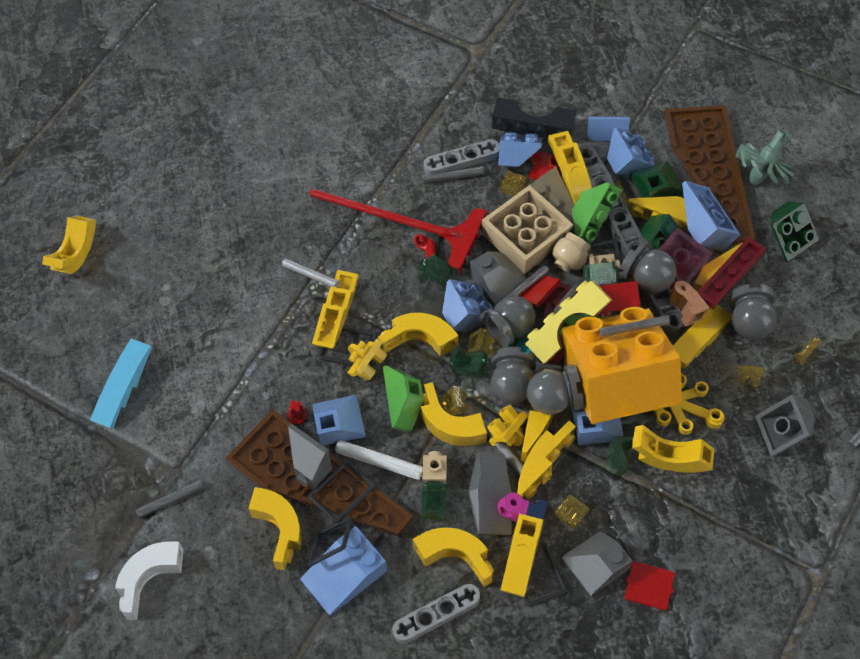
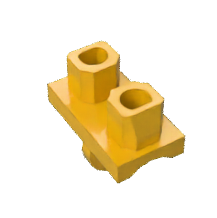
(363, 356)
(509, 430)

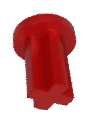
(297, 413)

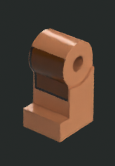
(688, 302)

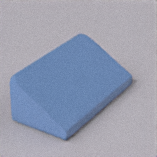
(602, 127)

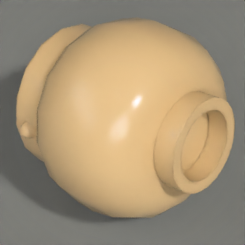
(571, 252)

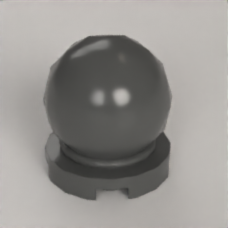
(650, 268)
(753, 311)
(509, 320)
(512, 374)
(553, 391)

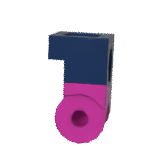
(513, 505)

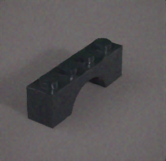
(509, 117)

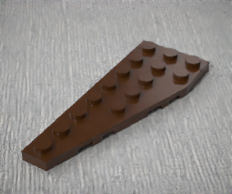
(708, 154)
(268, 462)

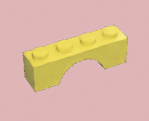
(547, 341)

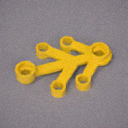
(691, 408)

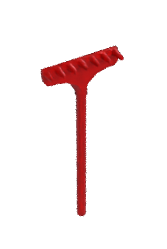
(460, 237)

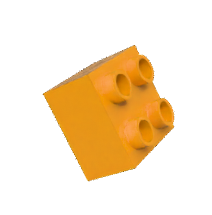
(624, 370)

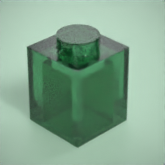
(601, 273)

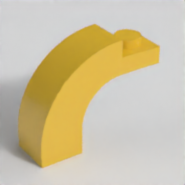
(75, 245)
(420, 327)
(451, 429)
(672, 455)
(276, 509)
(454, 543)

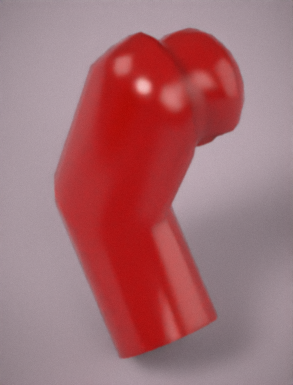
(425, 244)

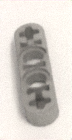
(460, 155)
(438, 616)

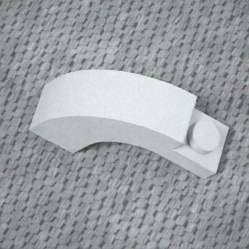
(142, 566)

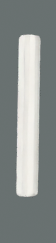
(379, 459)

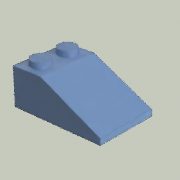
(707, 218)
(345, 573)

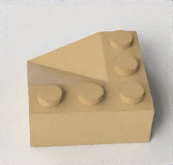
(525, 228)

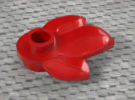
(543, 163)

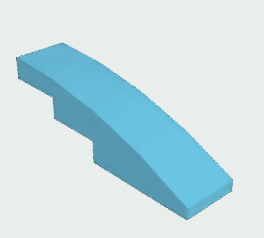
(120, 383)

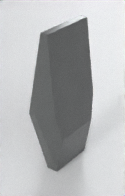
(487, 486)

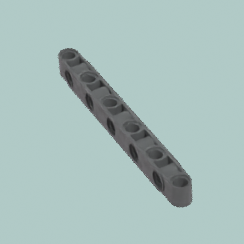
(627, 235)

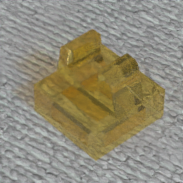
(512, 183)
(479, 340)
(747, 371)
(454, 401)
(572, 511)

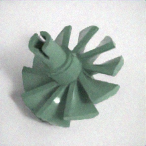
(765, 160)

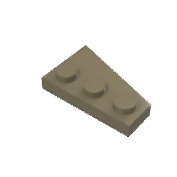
(553, 189)

